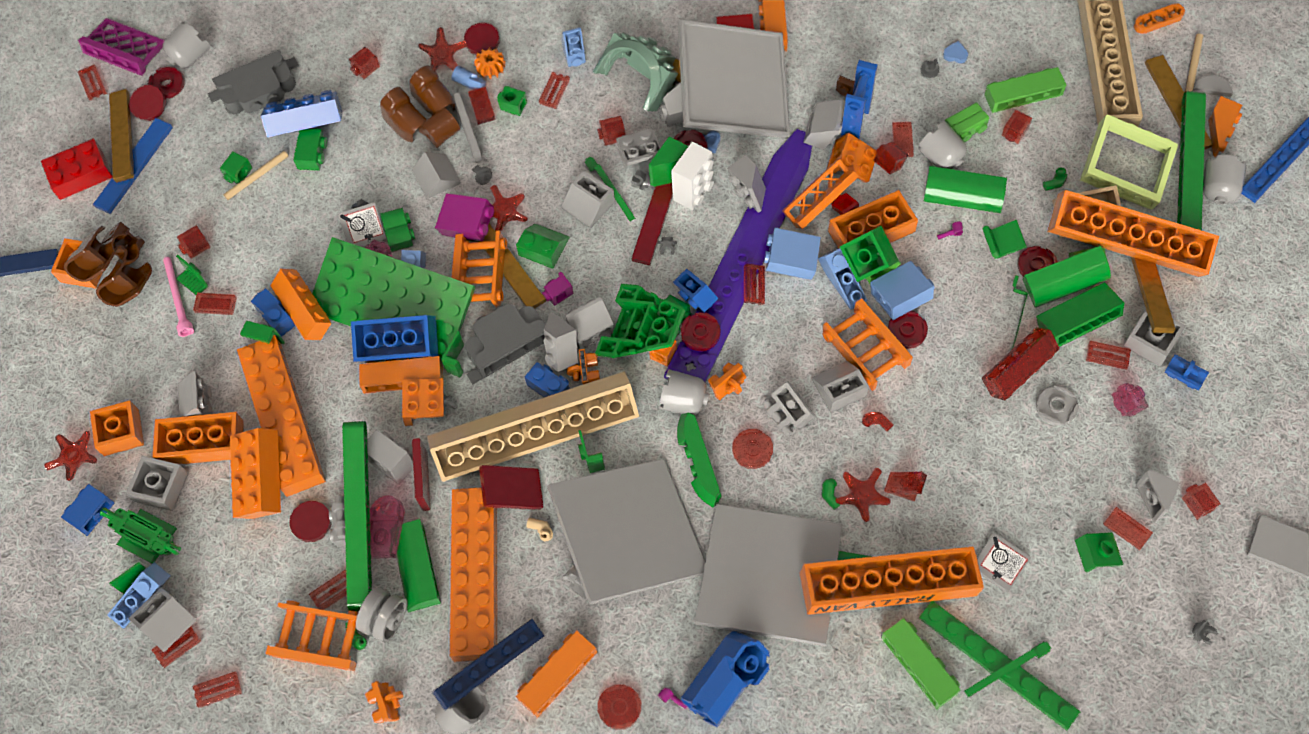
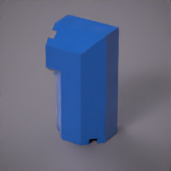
(725, 676)

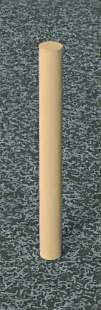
(1194, 62)
(255, 175)

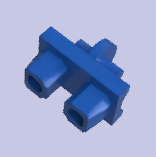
(1186, 372)

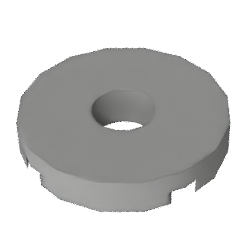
(1052, 415)

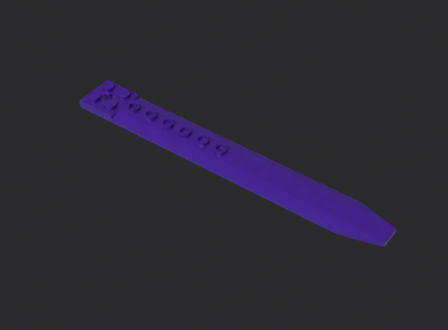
(748, 246)

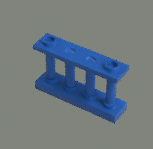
(861, 99)

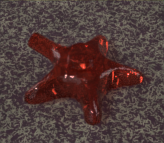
(442, 52)
(506, 208)
(72, 455)
(863, 493)

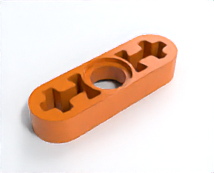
(1162, 12)

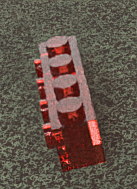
(1020, 363)

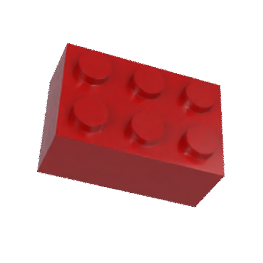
(76, 169)

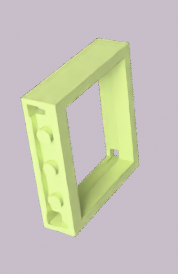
(1126, 189)

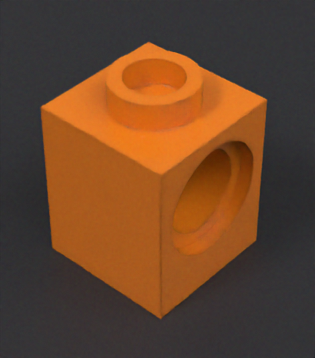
(664, 355)

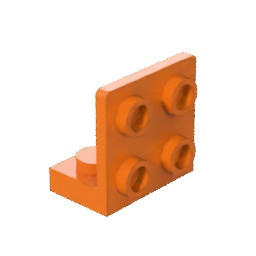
(855, 156)
(422, 399)

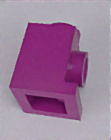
(557, 289)

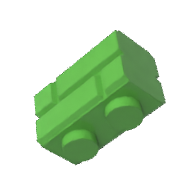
(969, 121)

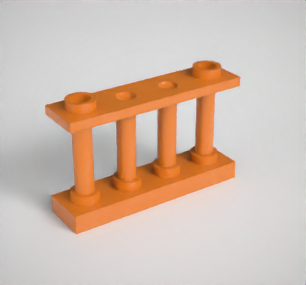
(462, 264)
(875, 327)
(302, 652)

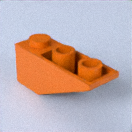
(1221, 123)

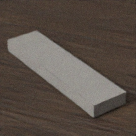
(467, 127)

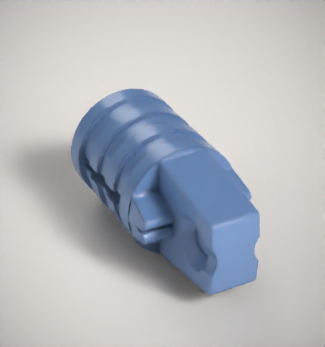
(467, 78)

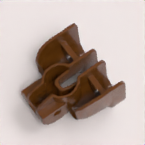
(433, 97)
(94, 258)

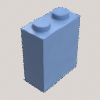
(792, 253)
(902, 290)

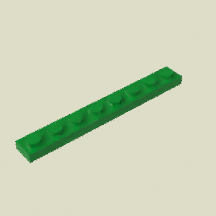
(992, 660)

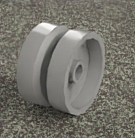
(381, 614)

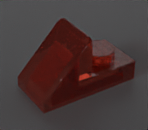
(906, 484)

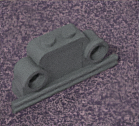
(255, 83)
(503, 339)

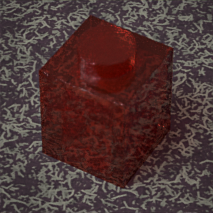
(363, 63)
(1017, 127)
(611, 129)
(890, 157)
(192, 242)
(1200, 500)

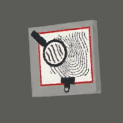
(362, 225)
(1001, 562)

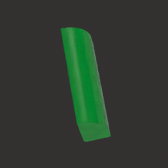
(965, 189)
(1067, 276)
(1082, 314)
(416, 567)

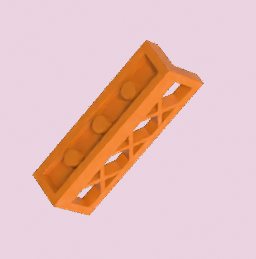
(824, 199)

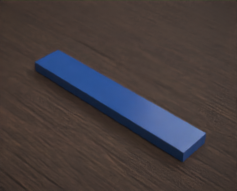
(142, 154)
(1277, 163)

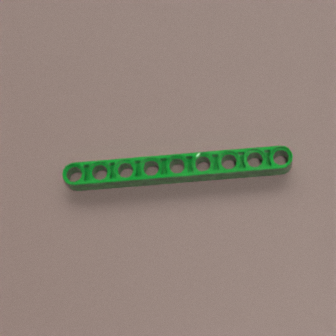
(1191, 159)
(356, 513)

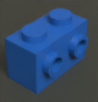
(695, 290)
(544, 381)
(86, 508)

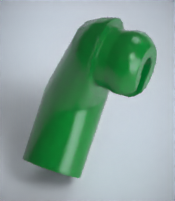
(1058, 180)
(827, 494)
(359, 642)

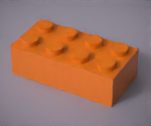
(888, 211)
(195, 437)
(255, 473)

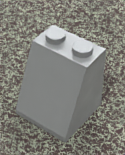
(671, 107)

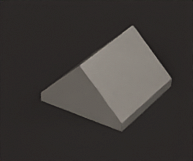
(435, 174)
(1157, 493)

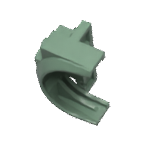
(646, 58)

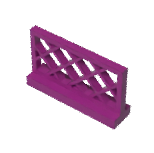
(115, 55)

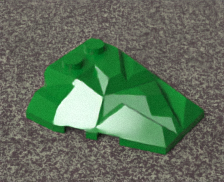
(643, 323)

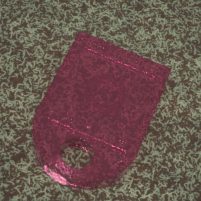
(386, 526)

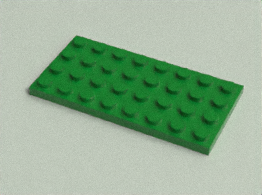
(373, 286)

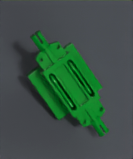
(142, 533)

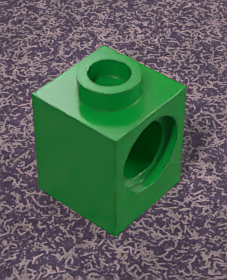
(518, 101)
(235, 168)

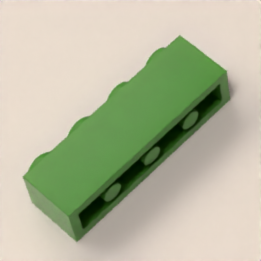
(1025, 89)
(920, 663)

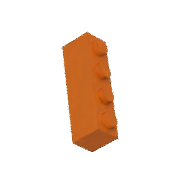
(774, 18)
(300, 304)
(389, 374)
(556, 673)

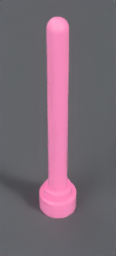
(184, 326)

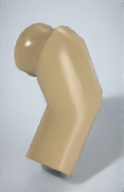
(542, 527)

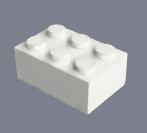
(692, 176)

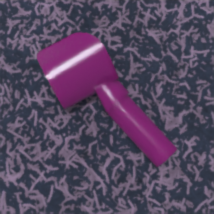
(957, 230)
(666, 694)

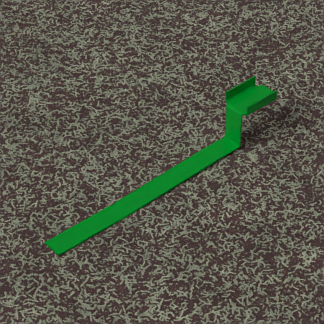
(592, 166)
(1023, 293)
(1038, 651)

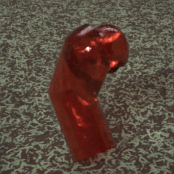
(873, 418)

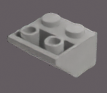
(824, 123)
(638, 146)
(747, 182)
(588, 199)
(590, 322)
(841, 386)
(194, 396)
(162, 619)

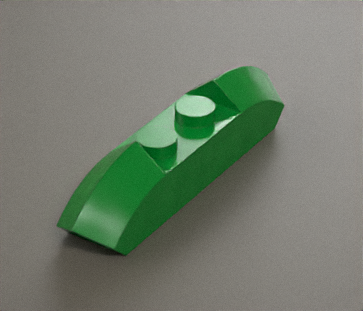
(690, 436)

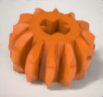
(489, 63)

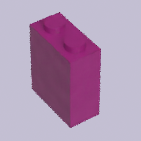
(464, 216)

